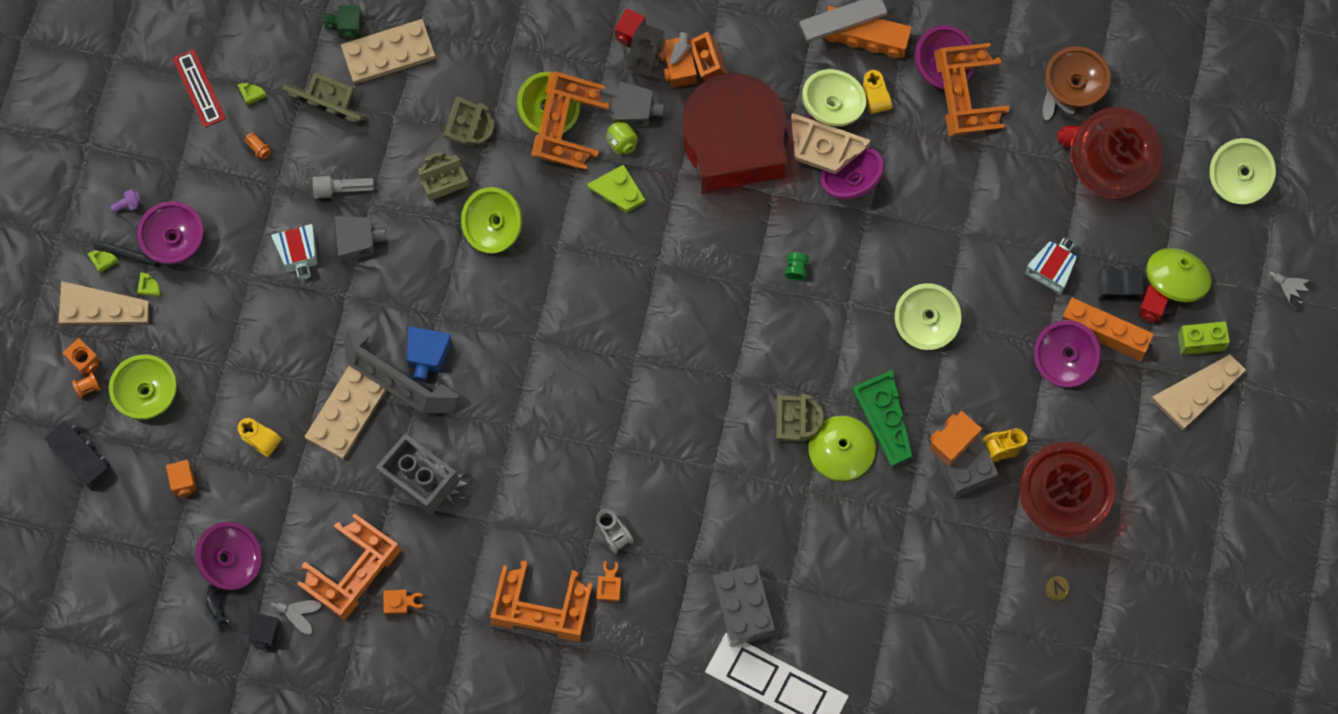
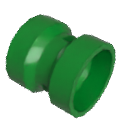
(796, 266)

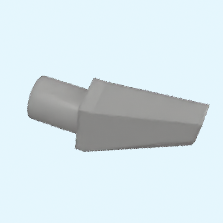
(680, 48)

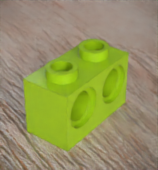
(1203, 338)

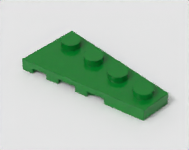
(883, 412)

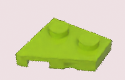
(619, 189)

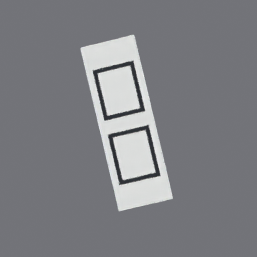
(773, 681)

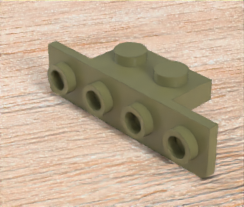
(329, 93)

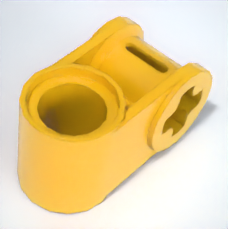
(876, 95)
(261, 438)
(1005, 444)

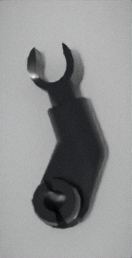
(213, 605)

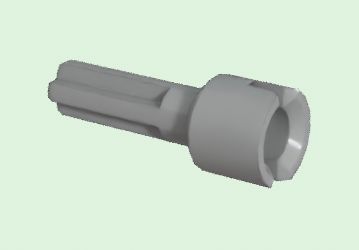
(325, 187)

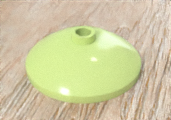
(834, 89)
(1228, 166)
(917, 327)

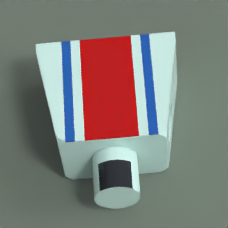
(297, 249)
(1053, 265)

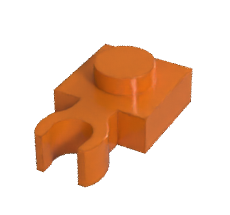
(609, 586)
(397, 601)

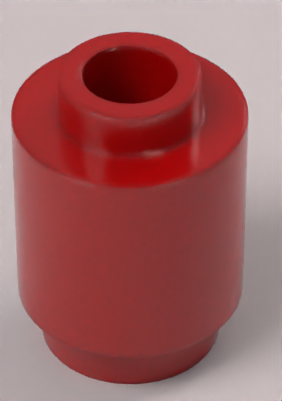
(1066, 135)

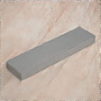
(841, 18)

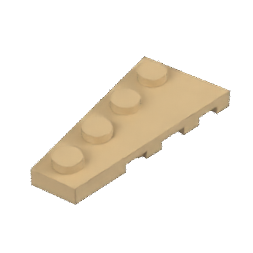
(96, 307)
(1197, 392)

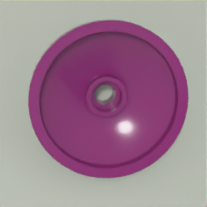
(933, 40)
(856, 177)
(166, 221)
(1052, 355)
(240, 552)

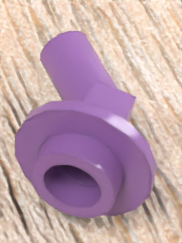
(131, 200)

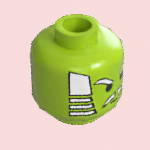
(621, 138)

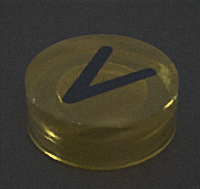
(1057, 588)

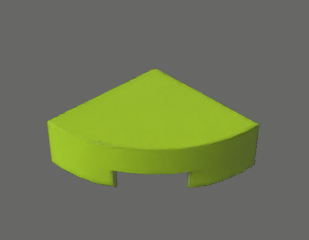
(251, 93)
(102, 260)
(148, 286)

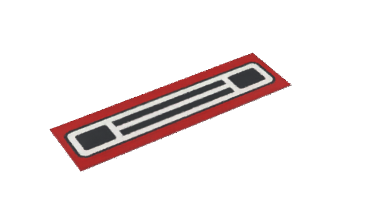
(199, 88)

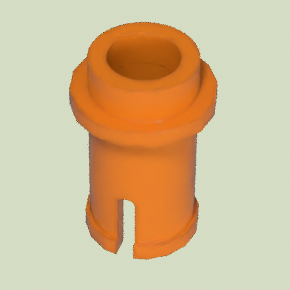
(261, 150)

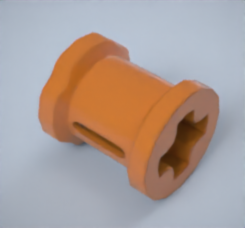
(86, 385)

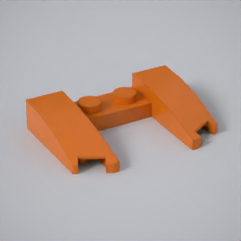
(961, 117)
(548, 143)
(343, 598)
(510, 612)

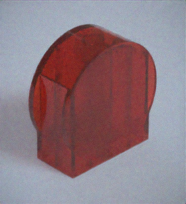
(735, 133)

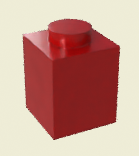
(627, 25)
(1152, 305)

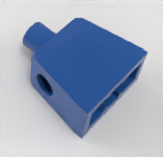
(426, 351)

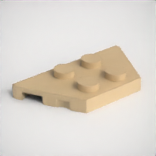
(824, 145)

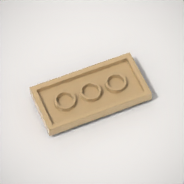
(388, 51)
(345, 413)

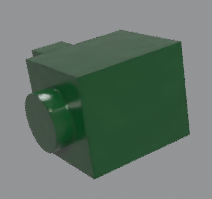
(347, 22)

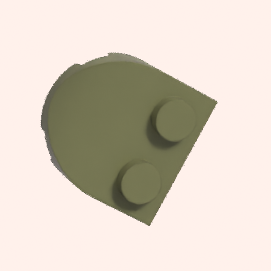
(468, 123)
(442, 175)
(797, 418)

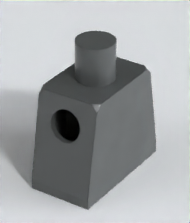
(636, 106)
(356, 237)

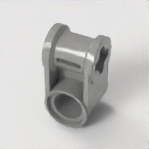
(616, 534)

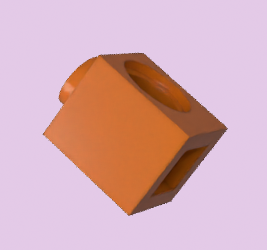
(76, 351)
(181, 478)

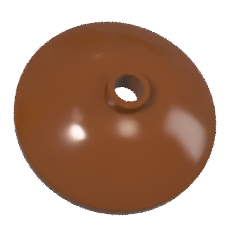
(1081, 66)

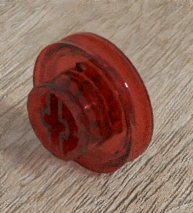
(1120, 156)
(1067, 467)

